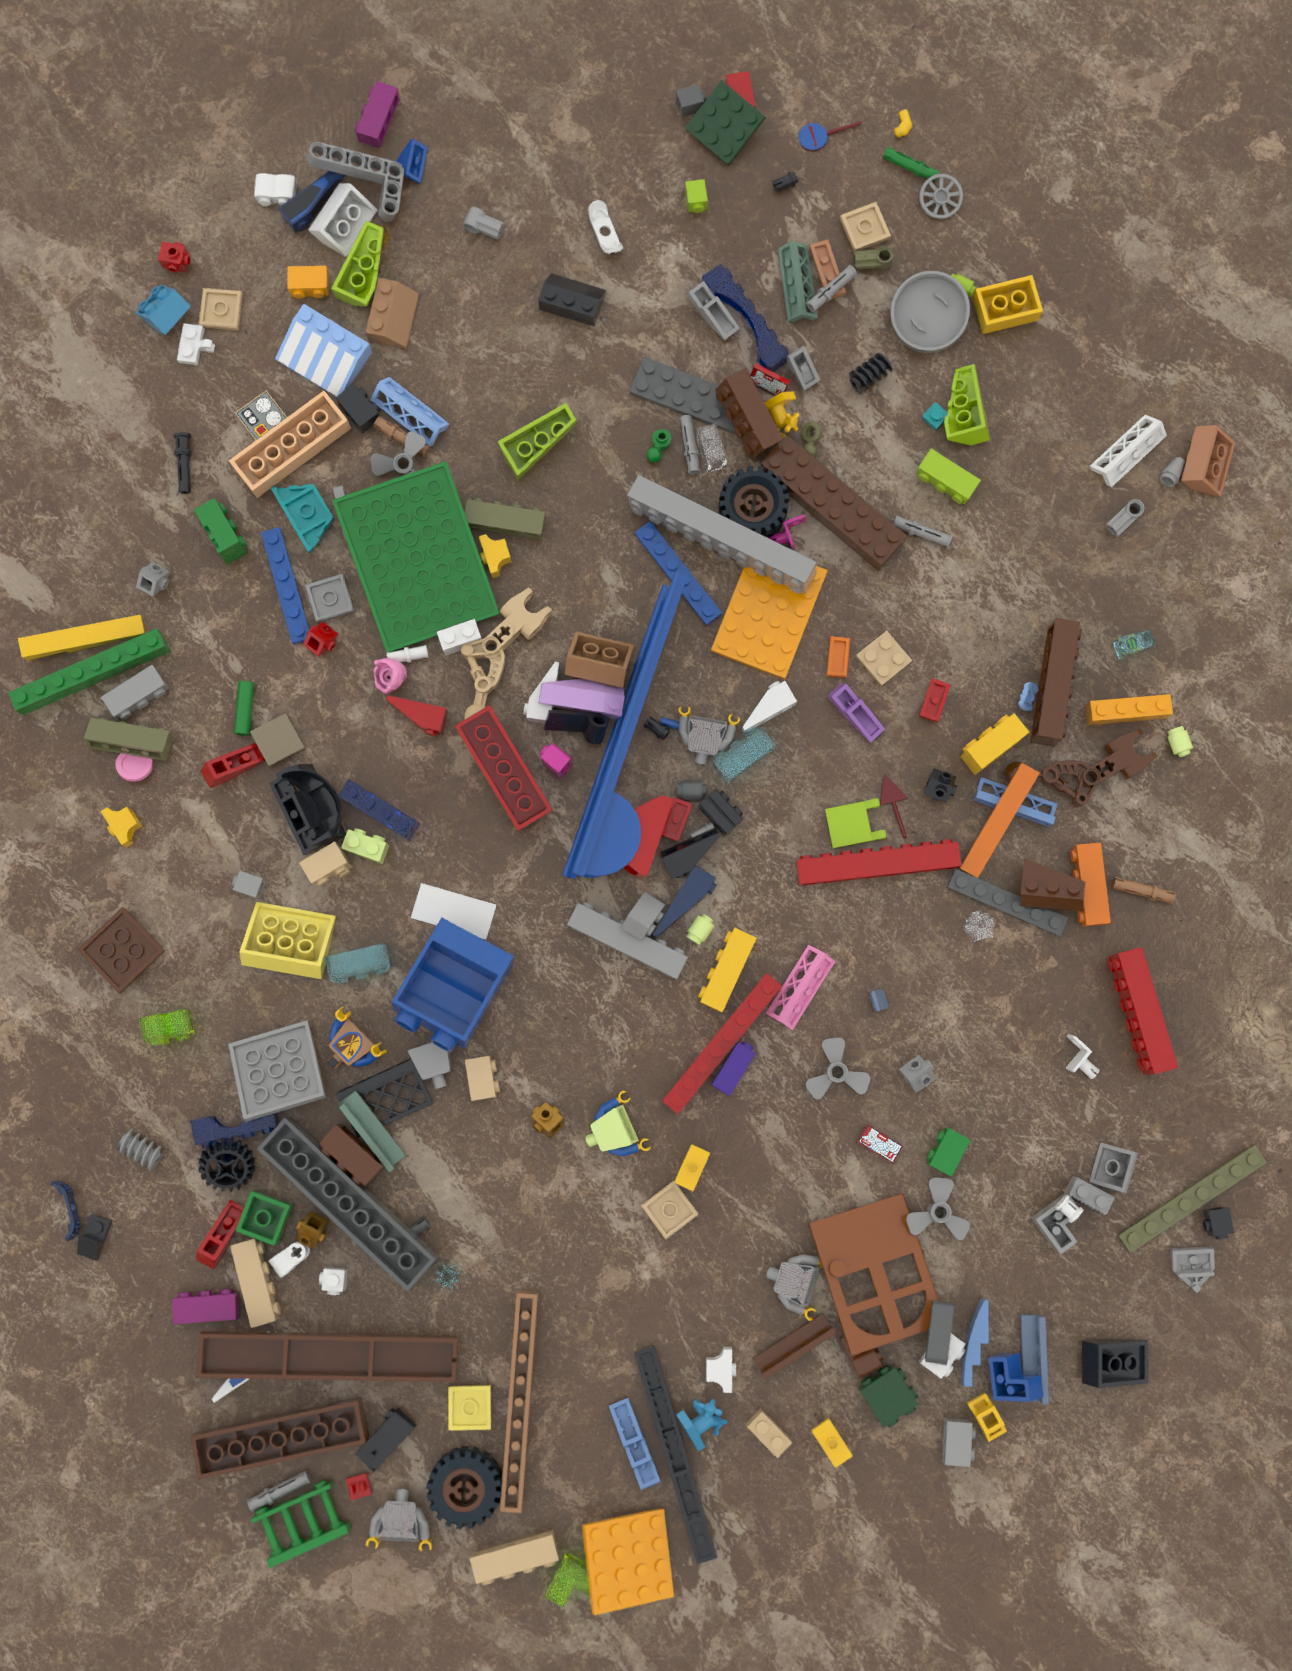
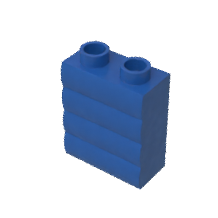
(451, 985)

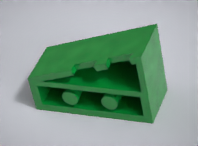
(221, 530)

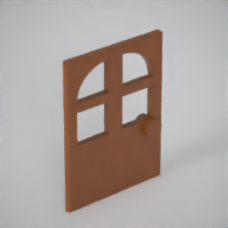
(867, 1240)

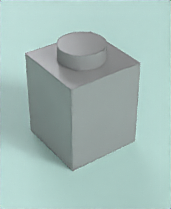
(248, 884)

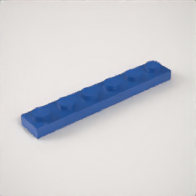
(671, 563)
(286, 585)

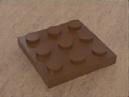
(121, 950)

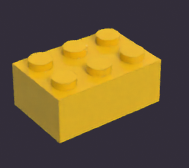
(1007, 304)
(993, 743)

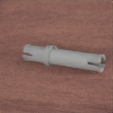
(825, 294)
(691, 452)
(925, 532)
(278, 1491)

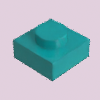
(934, 416)

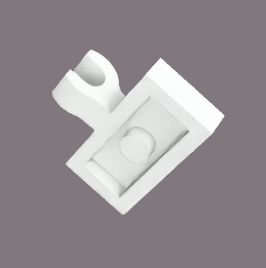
(192, 343)

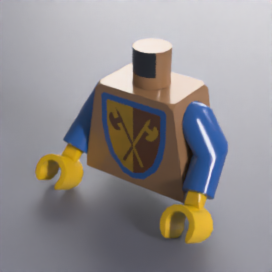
(351, 1043)

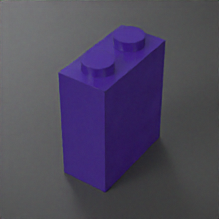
(734, 1068)

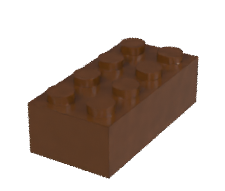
(748, 414)

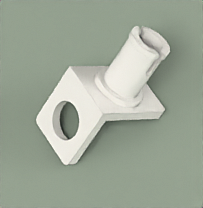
(1080, 1060)

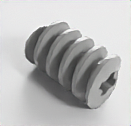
(140, 1150)

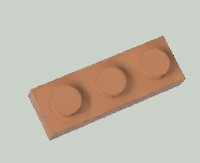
(825, 264)

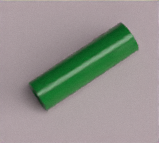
(244, 708)

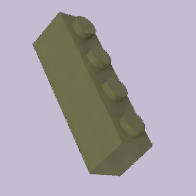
(505, 519)
(128, 739)

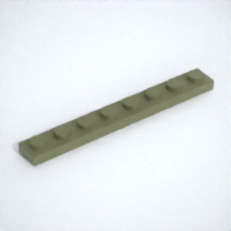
(1191, 1198)

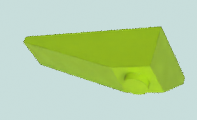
(360, 270)

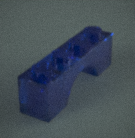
(378, 809)
(209, 1129)

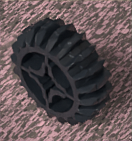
(227, 1171)

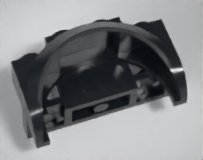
(310, 808)

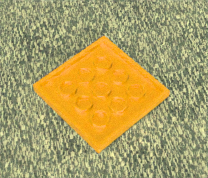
(627, 1561)

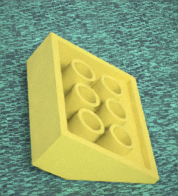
(287, 940)

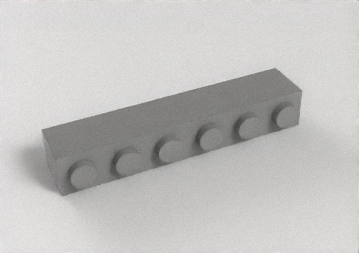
(609, 932)

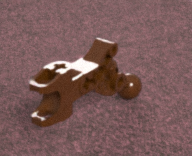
(1121, 759)

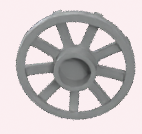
(941, 196)

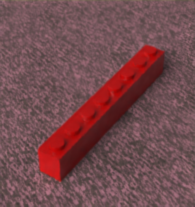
(878, 863)
(722, 1043)

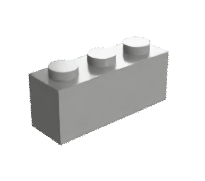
(135, 693)

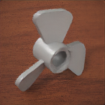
(383, 464)
(834, 1051)
(940, 1190)

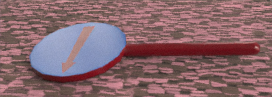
(814, 136)

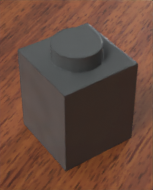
(690, 99)

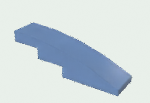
(977, 1333)
(634, 1444)

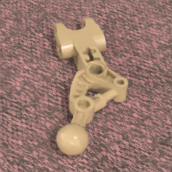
(517, 622)

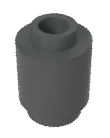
(691, 789)

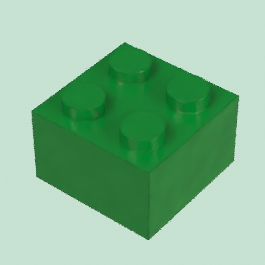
(265, 1217)

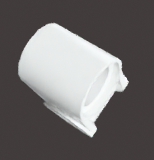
(288, 1259)

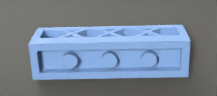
(409, 404)

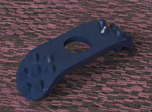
(75, 1223)

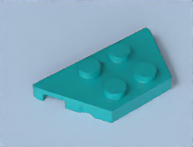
(305, 512)

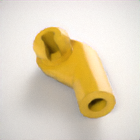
(905, 125)

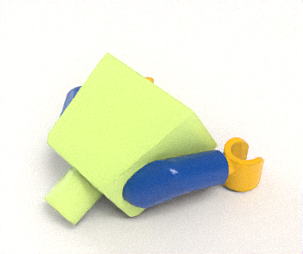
(614, 1130)

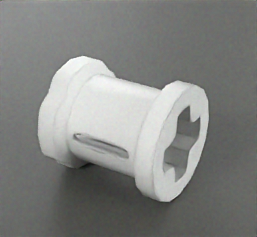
(1068, 1208)

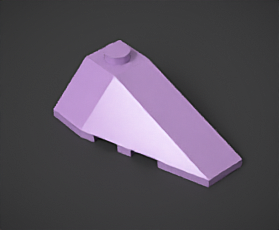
(584, 696)

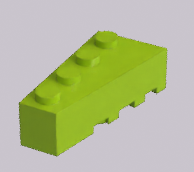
(534, 440)

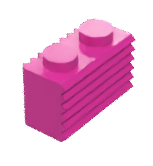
(555, 760)

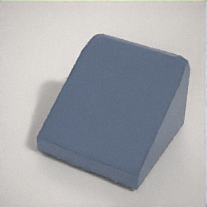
(878, 1000)

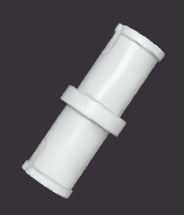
(409, 654)

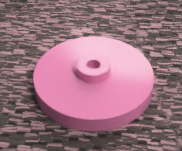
(133, 767)

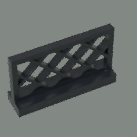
(383, 1078)

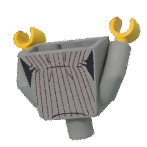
(705, 734)
(796, 1282)
(399, 1522)

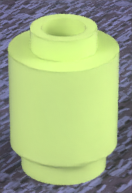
(1180, 741)
(700, 929)

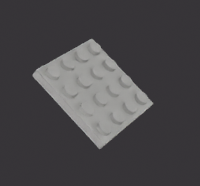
(276, 1071)

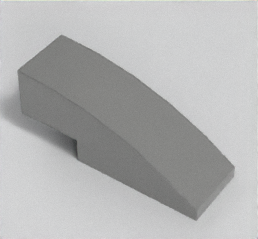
(712, 310)

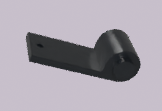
(591, 724)
(386, 1439)

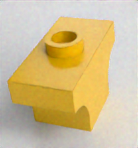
(494, 554)
(122, 824)
(692, 1167)
(987, 1416)
(831, 1442)

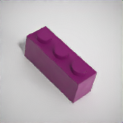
(377, 114)
(205, 1306)

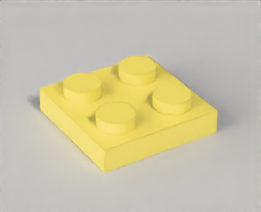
(469, 1407)

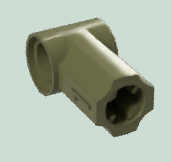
(871, 259)

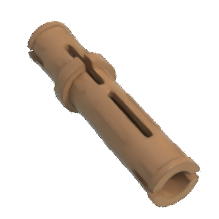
(396, 433)
(1151, 892)

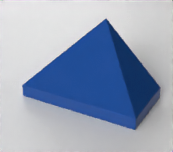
(413, 160)

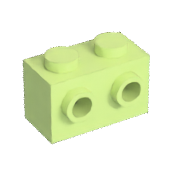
(364, 846)

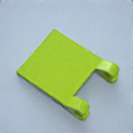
(851, 825)

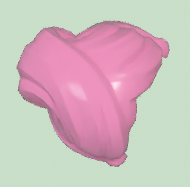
(385, 668)

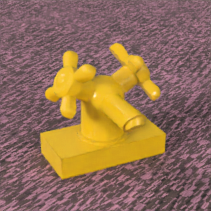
(777, 411)

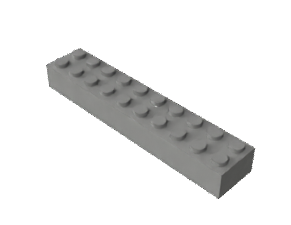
(722, 535)

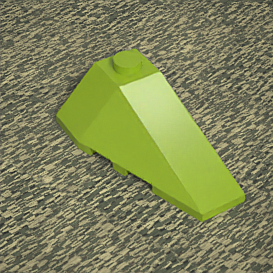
(966, 412)

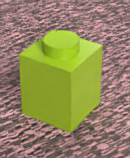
(696, 196)

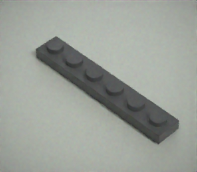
(1006, 902)

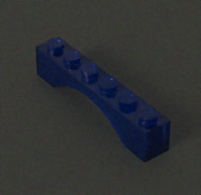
(769, 351)

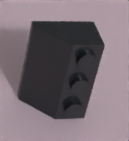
(571, 299)

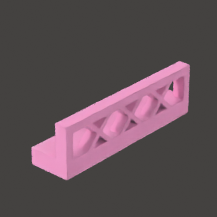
(803, 988)

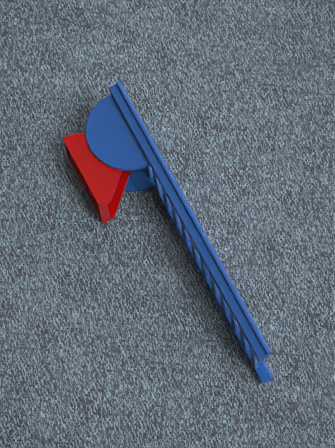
(611, 830)

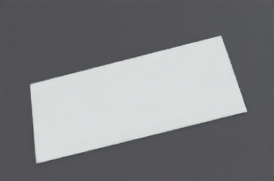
(461, 910)

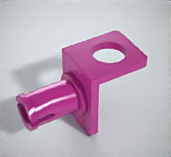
(785, 537)

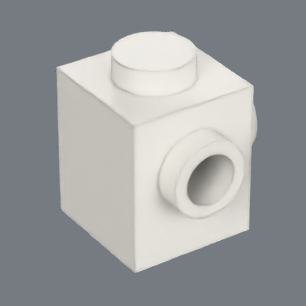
(334, 1280)

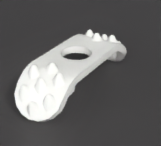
(600, 218)

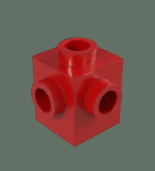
(174, 257)
(320, 639)

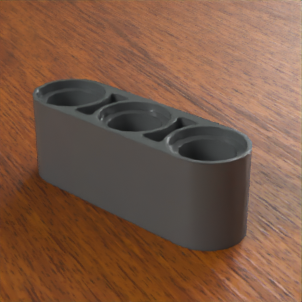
(939, 1332)

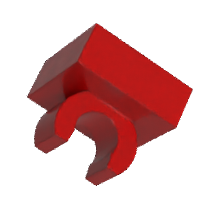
(358, 1486)

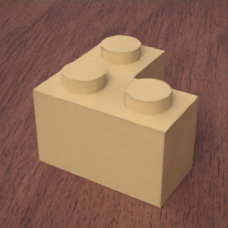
(326, 863)

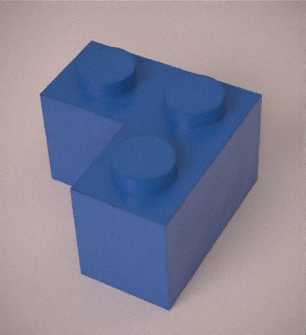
(1008, 1381)

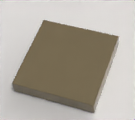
(277, 740)

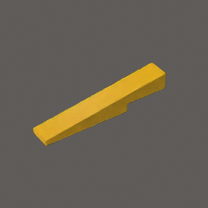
(80, 637)

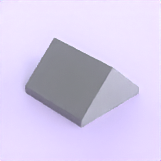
(1113, 1167)

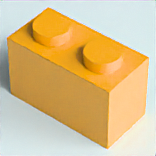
(308, 281)

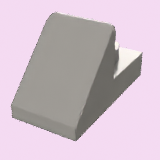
(803, 368)

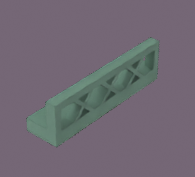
(794, 280)
(371, 1130)

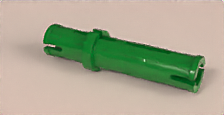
(910, 164)

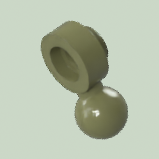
(807, 435)

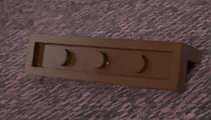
(794, 1345)

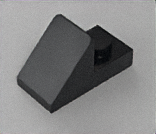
(94, 1236)

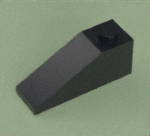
(685, 855)

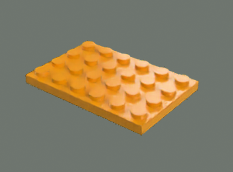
(765, 622)

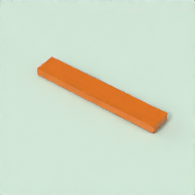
(999, 820)

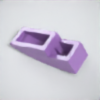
(855, 712)

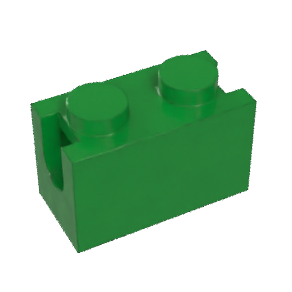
(947, 1151)

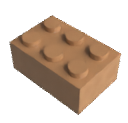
(599, 659)

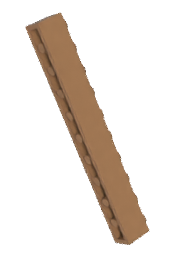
(519, 1402)

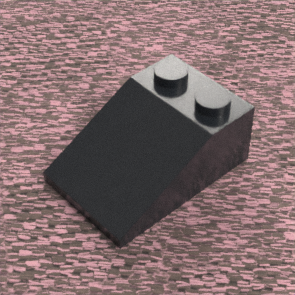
(1114, 1362)

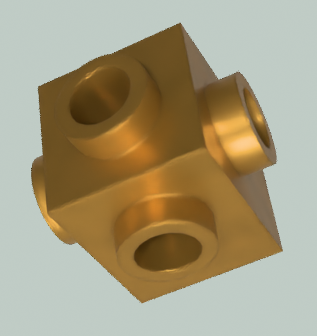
(547, 1120)
(311, 1230)

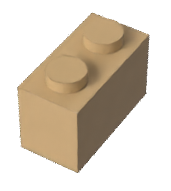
(481, 1078)
(769, 1432)

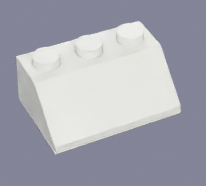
(342, 218)

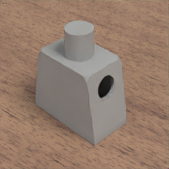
(431, 1063)

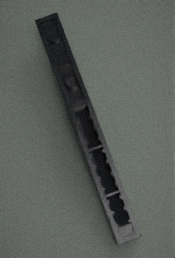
(676, 1455)

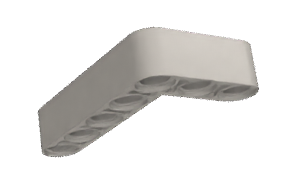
(363, 172)

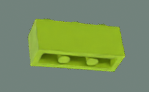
(947, 477)

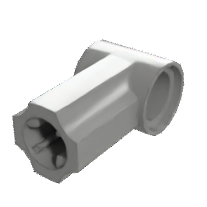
(478, 221)
(1125, 518)

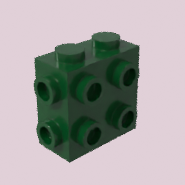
(889, 1395)

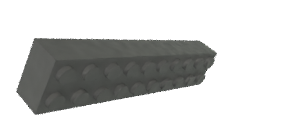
(349, 1204)

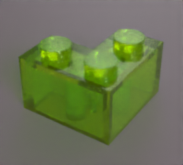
(163, 1027)
(569, 1574)

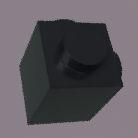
(1218, 1222)

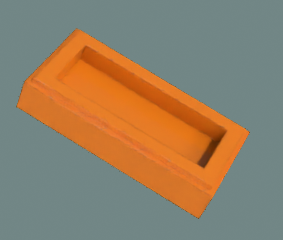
(838, 657)

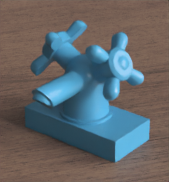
(703, 1422)

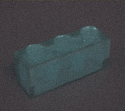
(743, 754)
(359, 963)

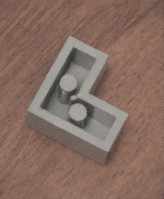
(1053, 1227)

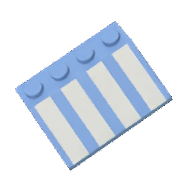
(323, 351)

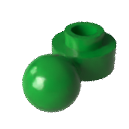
(654, 453)

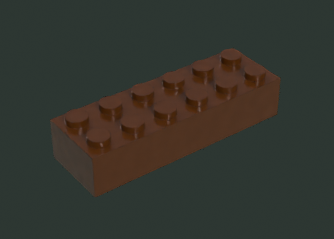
(1055, 682)

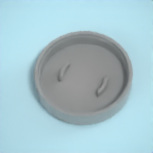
(930, 311)

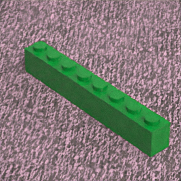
(89, 672)

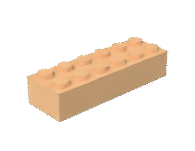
(290, 444)

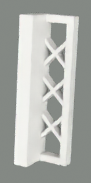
(1132, 450)

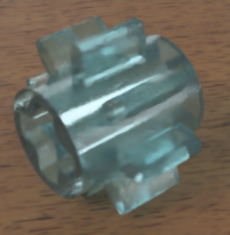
(445, 1281)

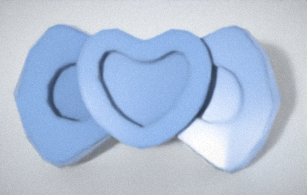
(1028, 696)

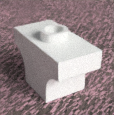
(721, 1369)

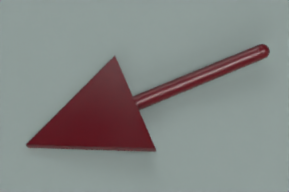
(891, 794)

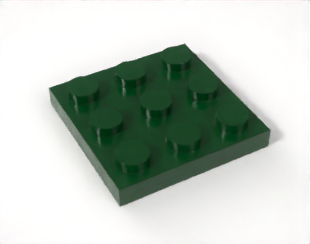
(725, 122)

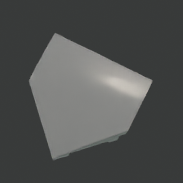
(1193, 1265)

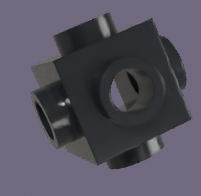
(940, 785)

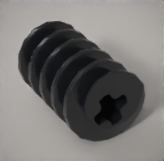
(868, 371)

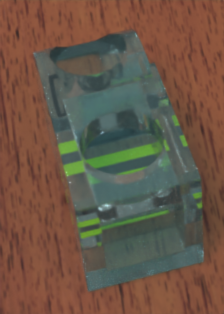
(1133, 643)

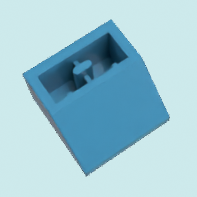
(162, 308)

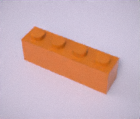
(1090, 868)

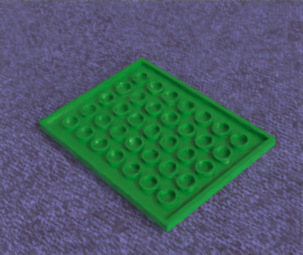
(415, 556)

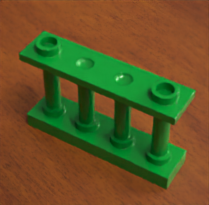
(318, 1536)

